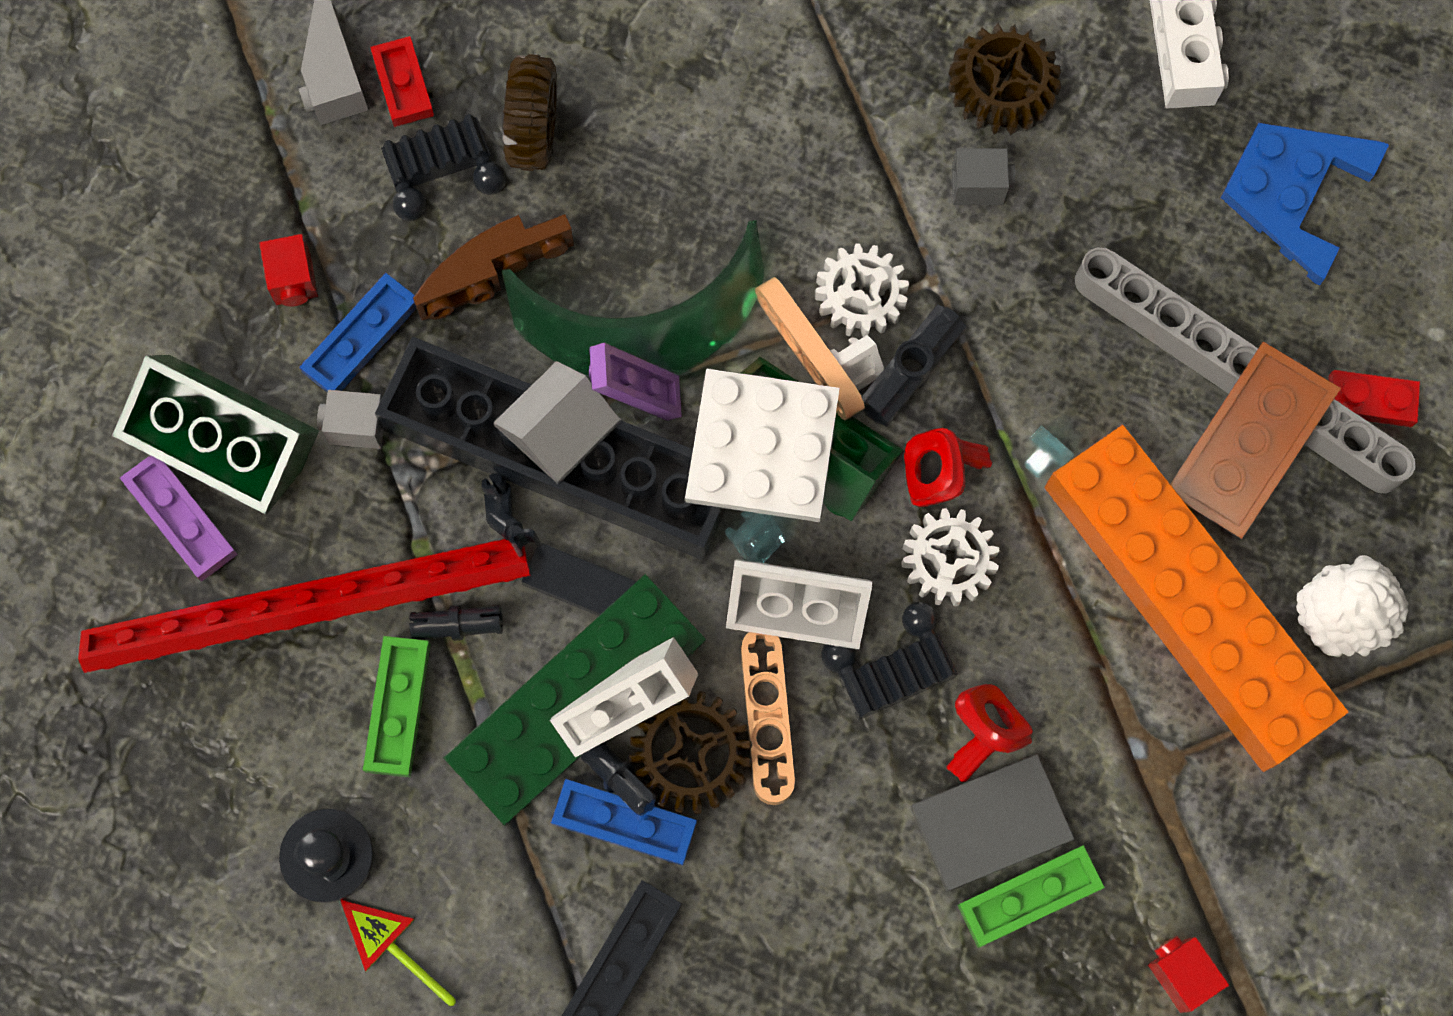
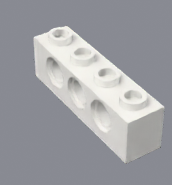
(1183, 80)

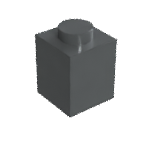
(981, 176)

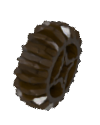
(989, 60)
(530, 112)
(671, 762)

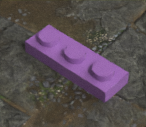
(634, 381)
(178, 517)

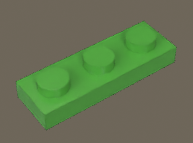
(396, 706)
(1030, 896)

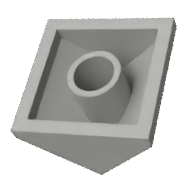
(558, 420)

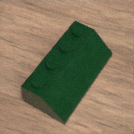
(214, 432)
(856, 460)

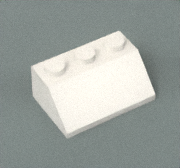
(798, 603)

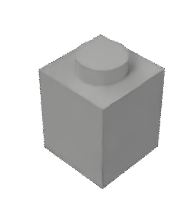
(350, 419)

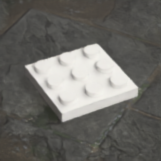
(762, 445)

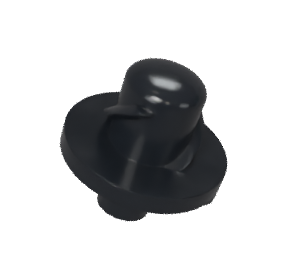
(326, 855)

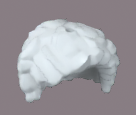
(1352, 608)

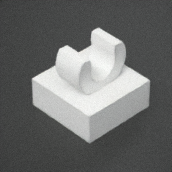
(860, 361)

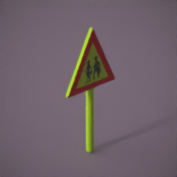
(376, 932)

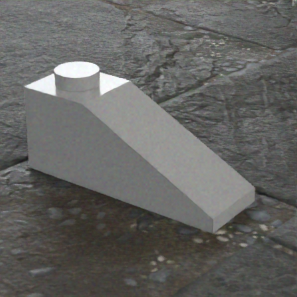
(328, 69)

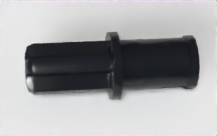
(620, 778)

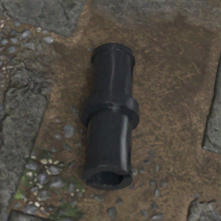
(456, 622)

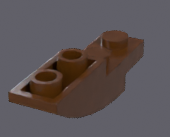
(473, 269)

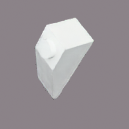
(627, 697)

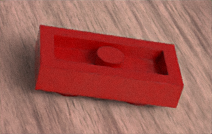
(402, 81)
(1378, 397)

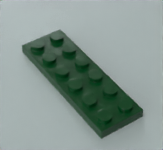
(517, 747)

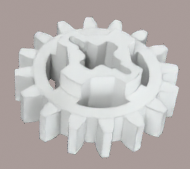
(855, 307)
(933, 554)

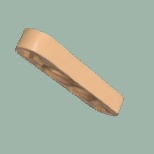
(808, 345)
(771, 715)

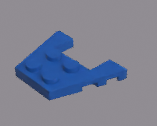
(1280, 178)

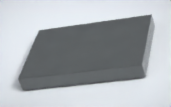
(991, 823)

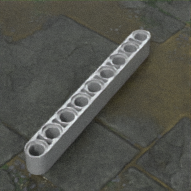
(1230, 349)

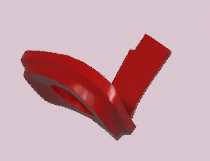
(953, 454)
(988, 735)

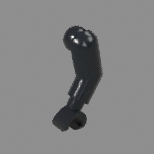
(500, 515)

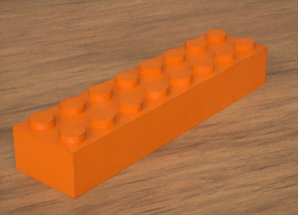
(1194, 599)

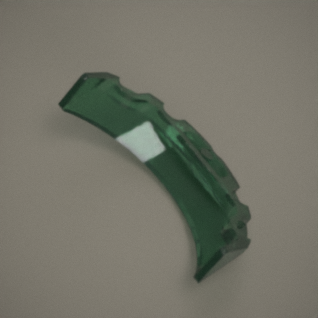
(669, 338)

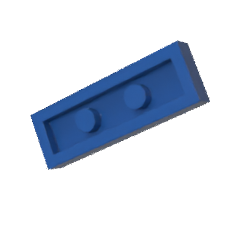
(359, 335)
(613, 821)

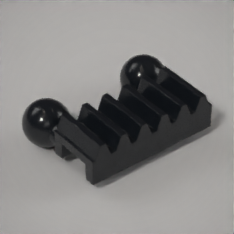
(438, 155)
(899, 674)

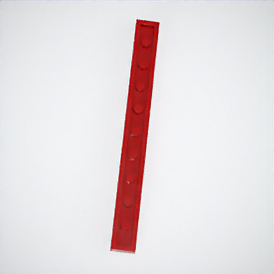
(300, 604)

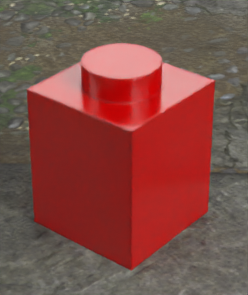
(288, 270)
(1187, 973)

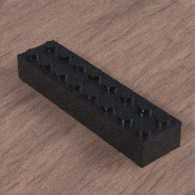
(625, 480)

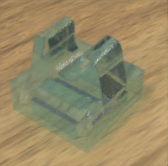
(1048, 451)
(756, 537)

